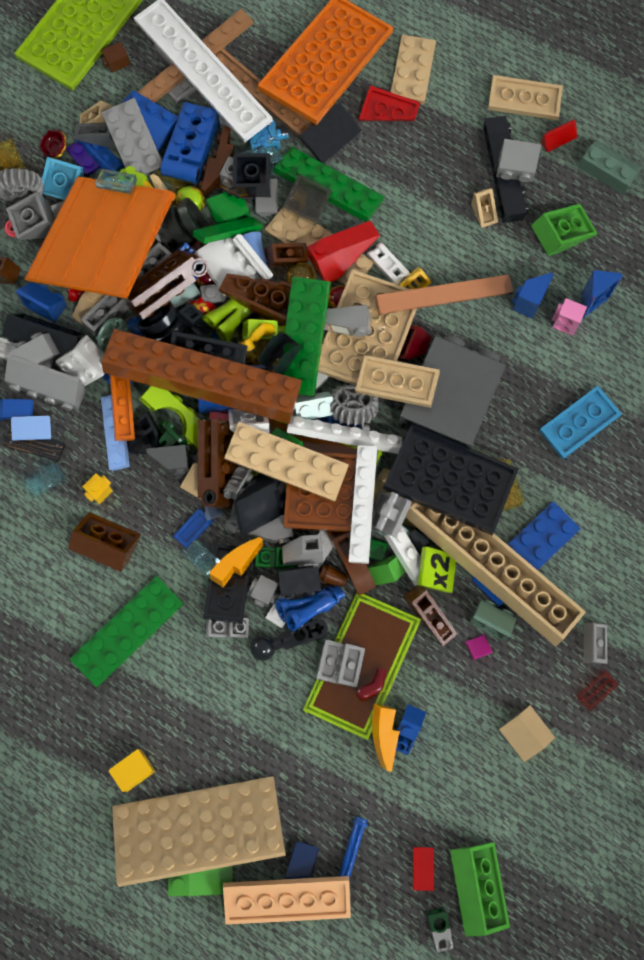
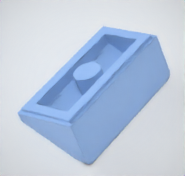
(30, 427)

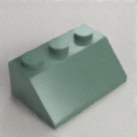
(609, 167)

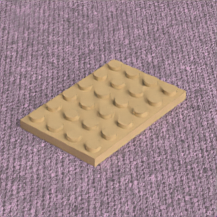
(344, 354)

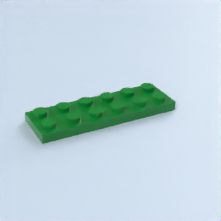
(345, 193)
(306, 327)
(126, 631)

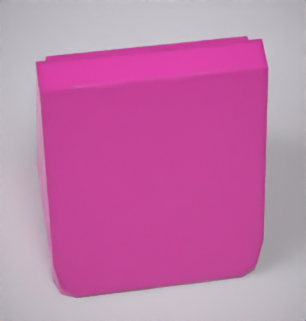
(479, 647)

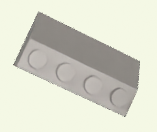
(44, 383)

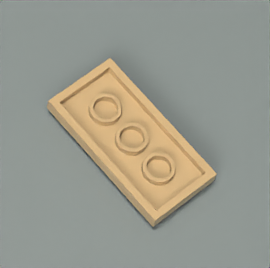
(413, 67)
(525, 97)
(397, 381)

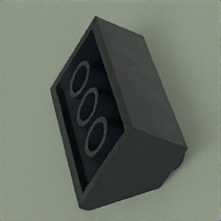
(21, 327)

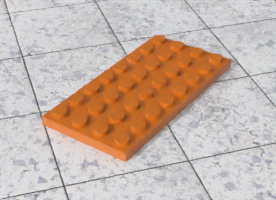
(325, 59)

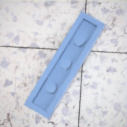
(116, 450)

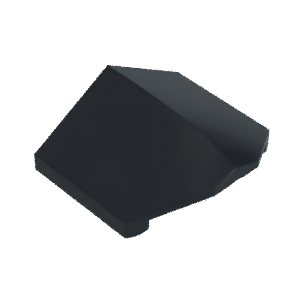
(145, 433)

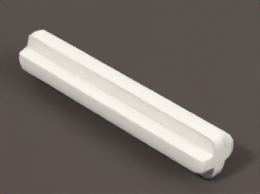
(252, 257)

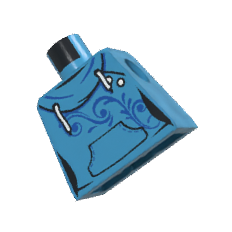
(268, 137)

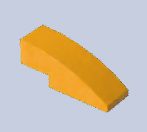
(236, 561)
(384, 735)

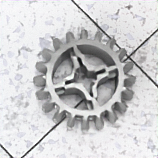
(19, 184)
(353, 407)

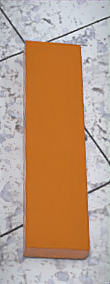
(122, 409)

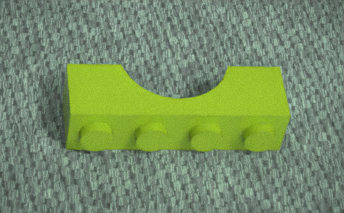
(158, 398)

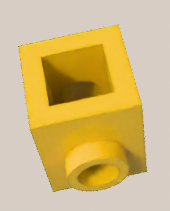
(97, 488)

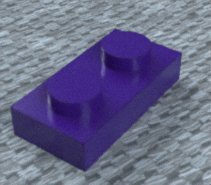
(82, 158)

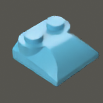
(59, 177)

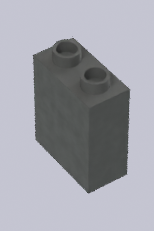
(461, 393)

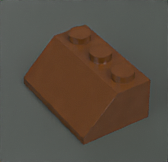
(104, 541)

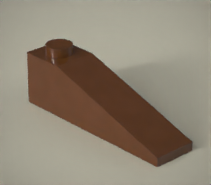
(262, 296)

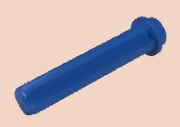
(353, 845)

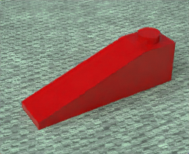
(339, 251)

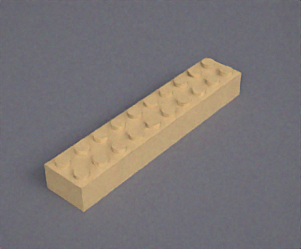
(502, 573)

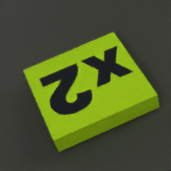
(436, 570)

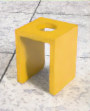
(131, 770)

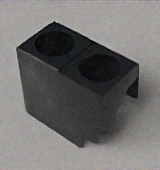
(270, 353)

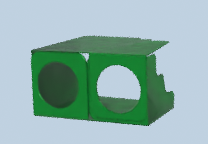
(225, 207)

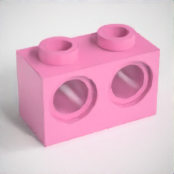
(568, 316)

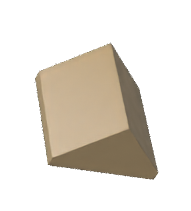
(527, 733)

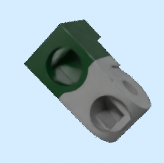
(440, 929)

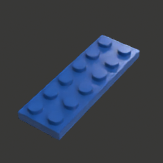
(539, 541)

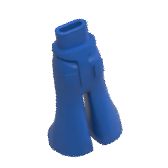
(302, 609)

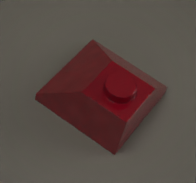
(415, 343)

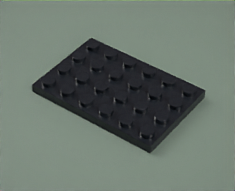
(451, 479)

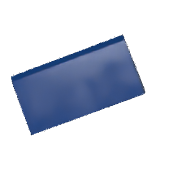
(599, 289)

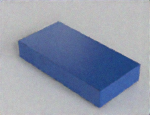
(192, 528)

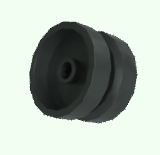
(184, 219)

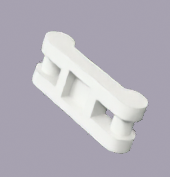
(388, 264)

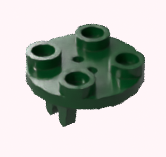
(170, 438)

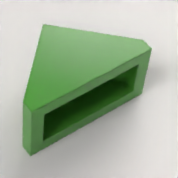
(386, 570)

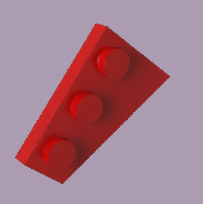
(387, 106)

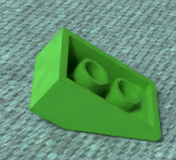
(563, 229)
(200, 883)

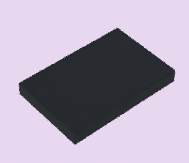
(330, 133)

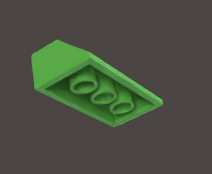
(480, 889)

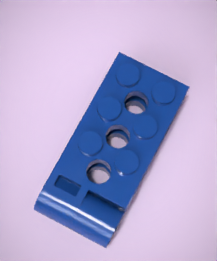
(190, 143)

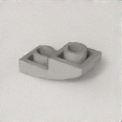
(220, 629)

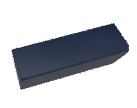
(302, 861)

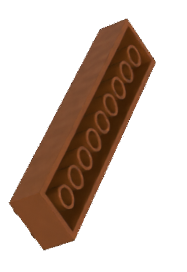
(201, 376)

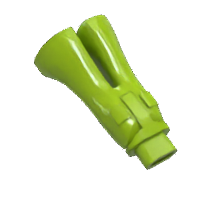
(227, 328)

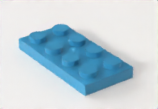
(580, 422)

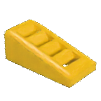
(412, 277)

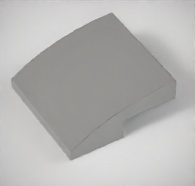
(340, 663)

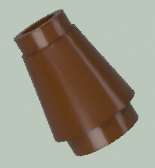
(332, 576)

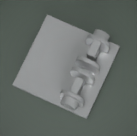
(239, 481)

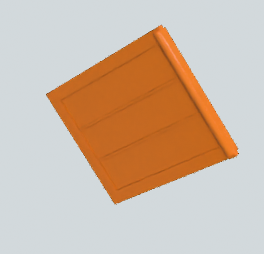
(100, 238)

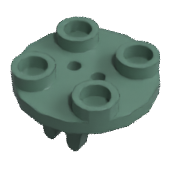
(107, 330)

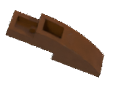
(214, 165)
(356, 572)

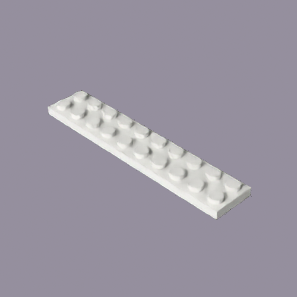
(203, 69)

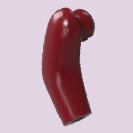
(374, 686)

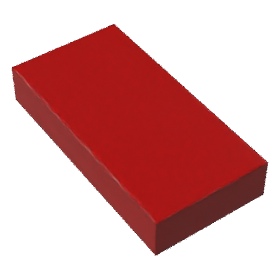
(423, 868)

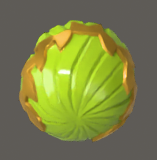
(193, 193)

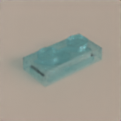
(116, 181)

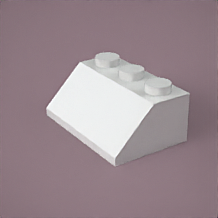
(225, 258)

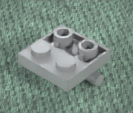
(389, 513)

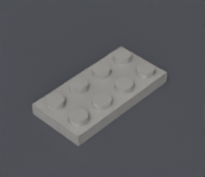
(132, 137)

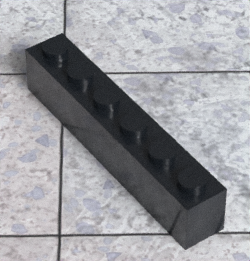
(510, 191)

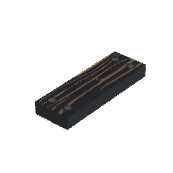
(43, 448)

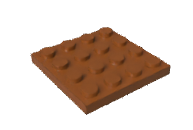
(314, 512)

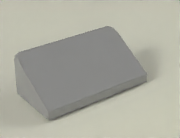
(268, 205)
(595, 643)

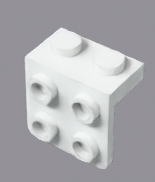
(83, 361)

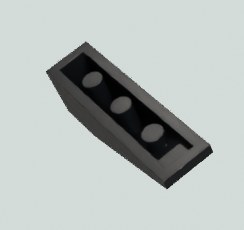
(211, 346)

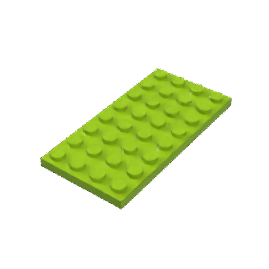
(73, 37)

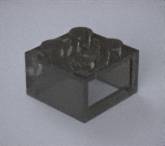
(307, 199)

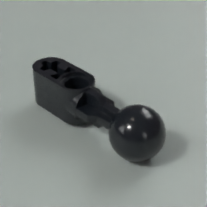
(264, 647)

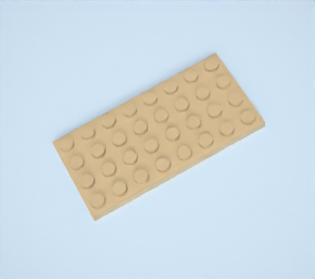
(197, 831)

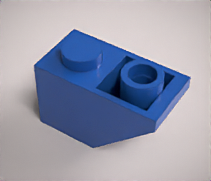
(409, 728)

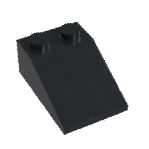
(259, 503)

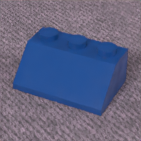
(158, 119)

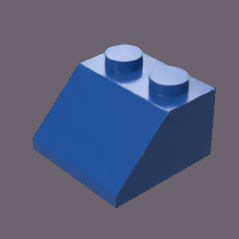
(531, 294)
(42, 301)

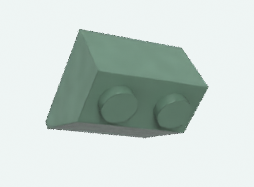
(493, 620)

